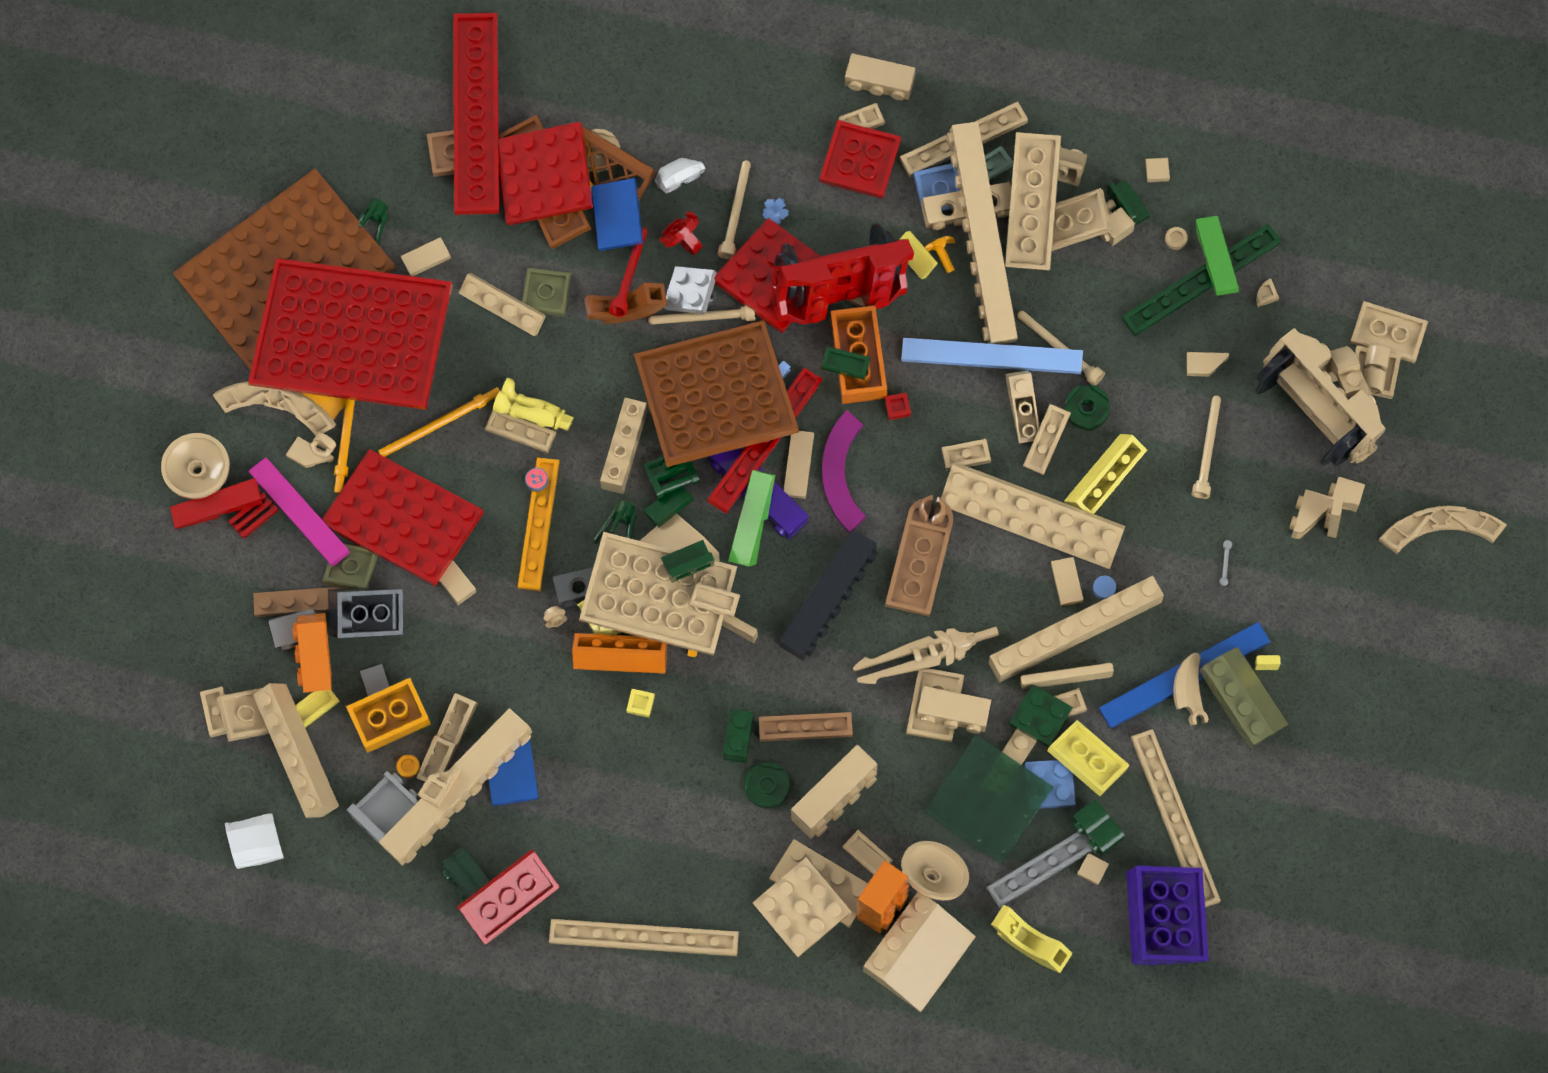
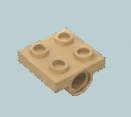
(1379, 369)

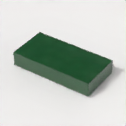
(845, 363)
(668, 506)

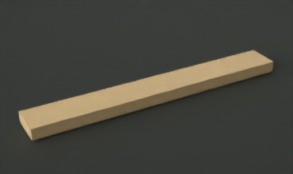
(1172, 809)
(643, 937)

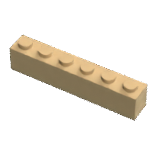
(295, 750)

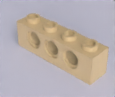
(937, 220)
(623, 445)

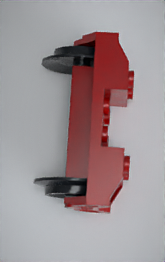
(866, 272)

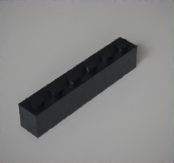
(828, 595)

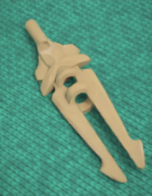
(947, 645)

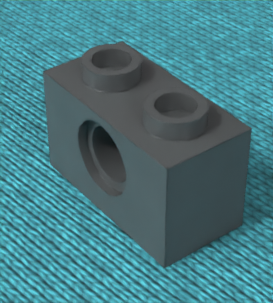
(565, 585)

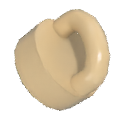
(323, 442)

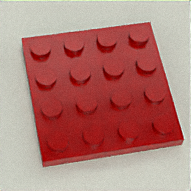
(544, 173)
(750, 270)

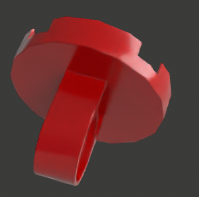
(681, 232)

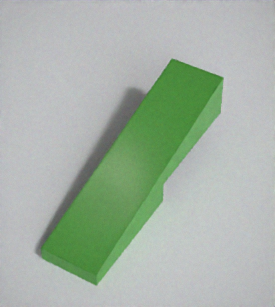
(1216, 255)
(753, 513)

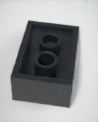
(365, 612)

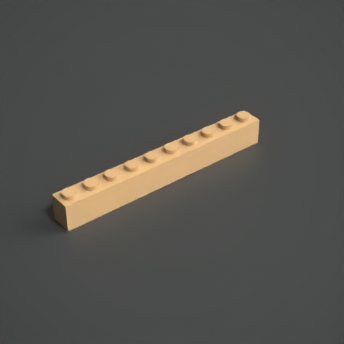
(983, 234)

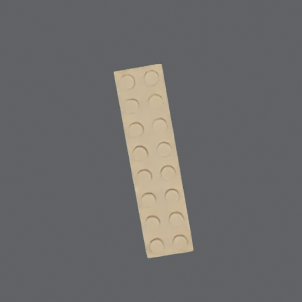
(1032, 515)

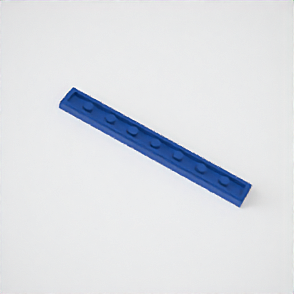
(1161, 687)

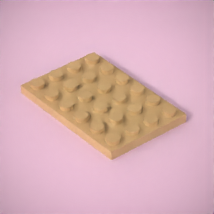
(636, 596)

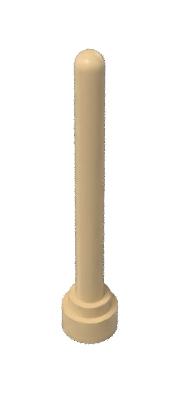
(727, 248)
(745, 313)
(1093, 374)
(1202, 488)

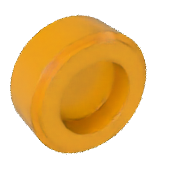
(408, 766)

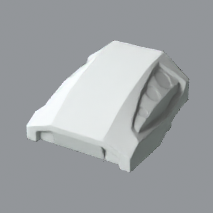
(677, 172)
(254, 841)

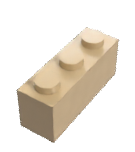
(879, 77)
(953, 709)

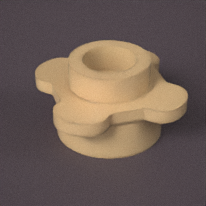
(554, 616)

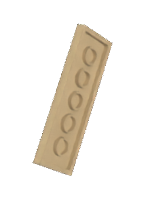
(1033, 201)

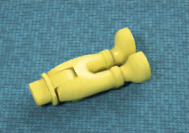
(530, 408)

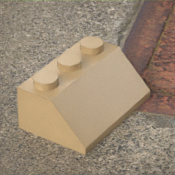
(1071, 166)

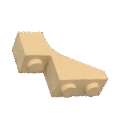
(1314, 505)

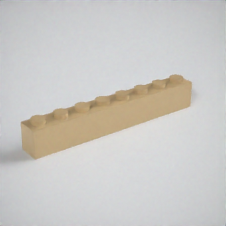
(1076, 629)
(476, 767)

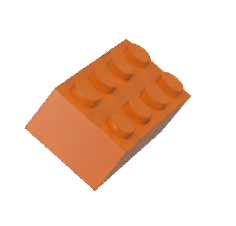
(858, 333)
(882, 897)

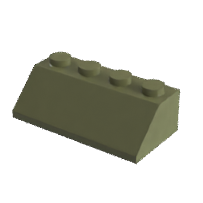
(1243, 697)

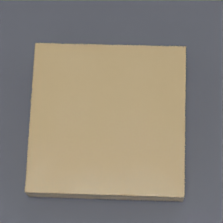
(241, 715)

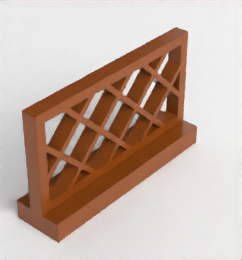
(620, 157)

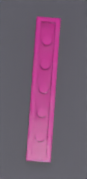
(299, 512)

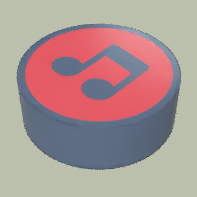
(536, 479)

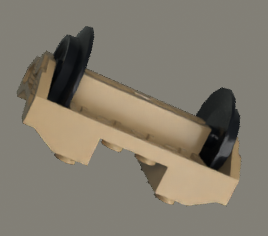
(1300, 369)

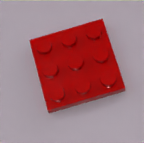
(860, 159)

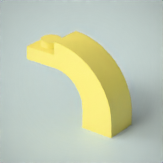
(1029, 941)

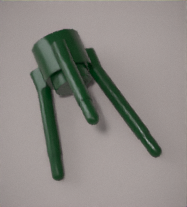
(374, 211)
(621, 514)

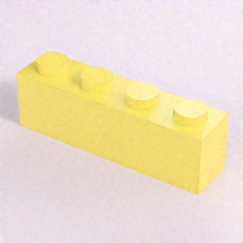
(1106, 473)

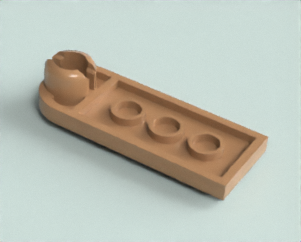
(920, 557)

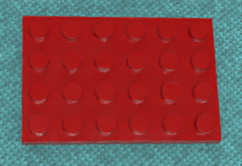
(402, 517)

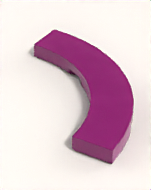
(834, 472)

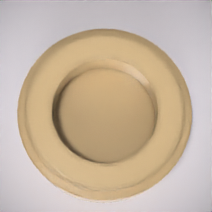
(1176, 238)

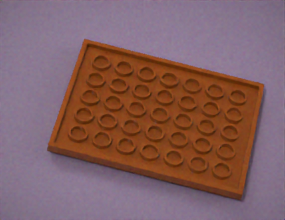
(298, 225)

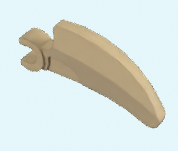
(1187, 691)

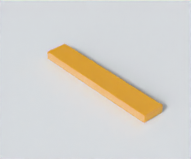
(538, 529)

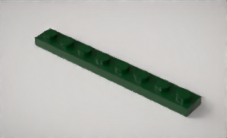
(1198, 282)

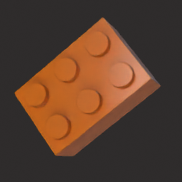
(312, 652)

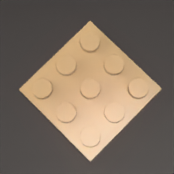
(802, 907)

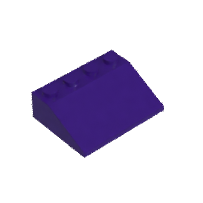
(1167, 915)

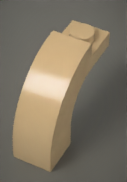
(1346, 370)

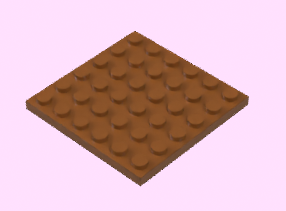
(715, 393)

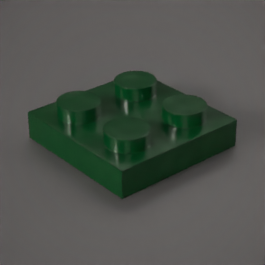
(1040, 716)

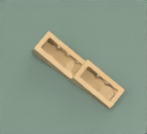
(457, 584)
(448, 737)

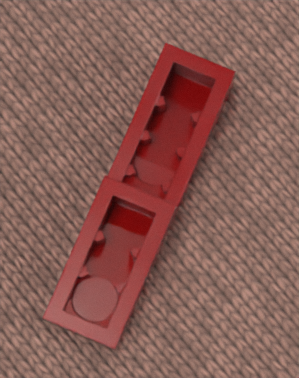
(221, 502)

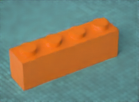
(618, 653)

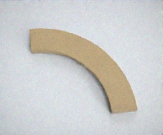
(302, 407)
(1441, 519)

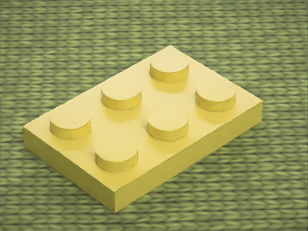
(1088, 758)

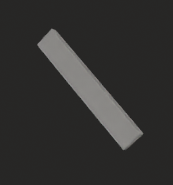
(1039, 869)

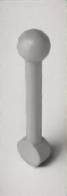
(1226, 545)

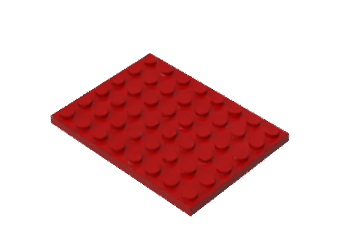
(350, 333)

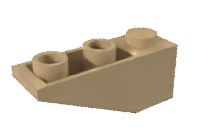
(1023, 405)

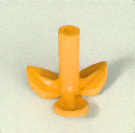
(938, 245)

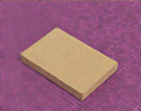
(1080, 219)
(1389, 329)
(939, 680)

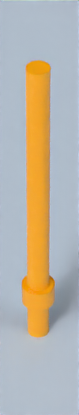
(478, 401)
(341, 468)

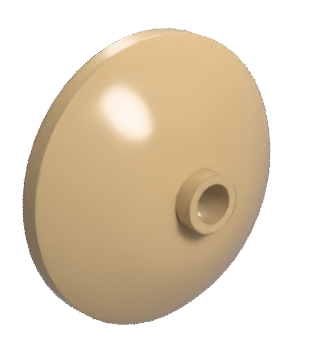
(194, 452)
(935, 870)

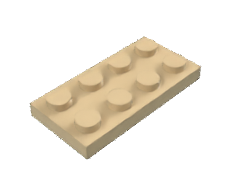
(843, 882)

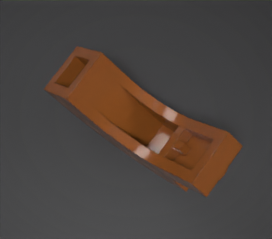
(641, 303)

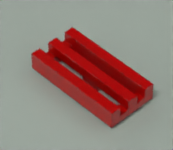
(268, 503)

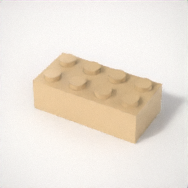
(834, 792)

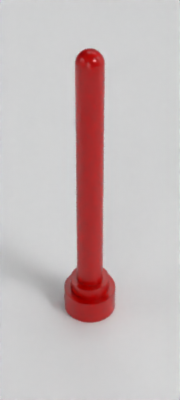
(619, 305)

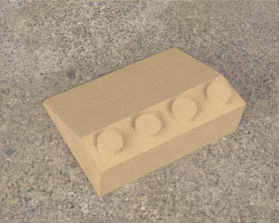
(919, 951)

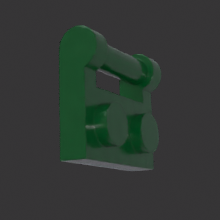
(658, 472)

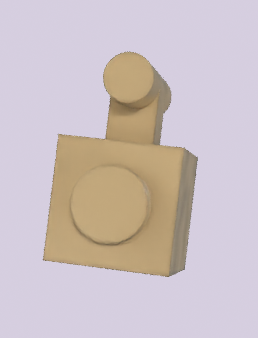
(1120, 223)

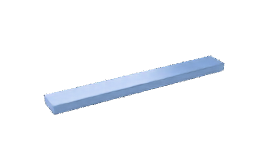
(992, 355)

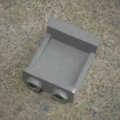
(383, 806)

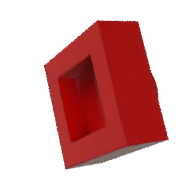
(897, 406)

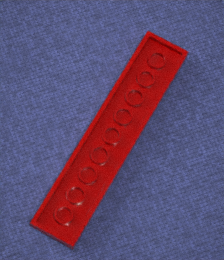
(476, 114)

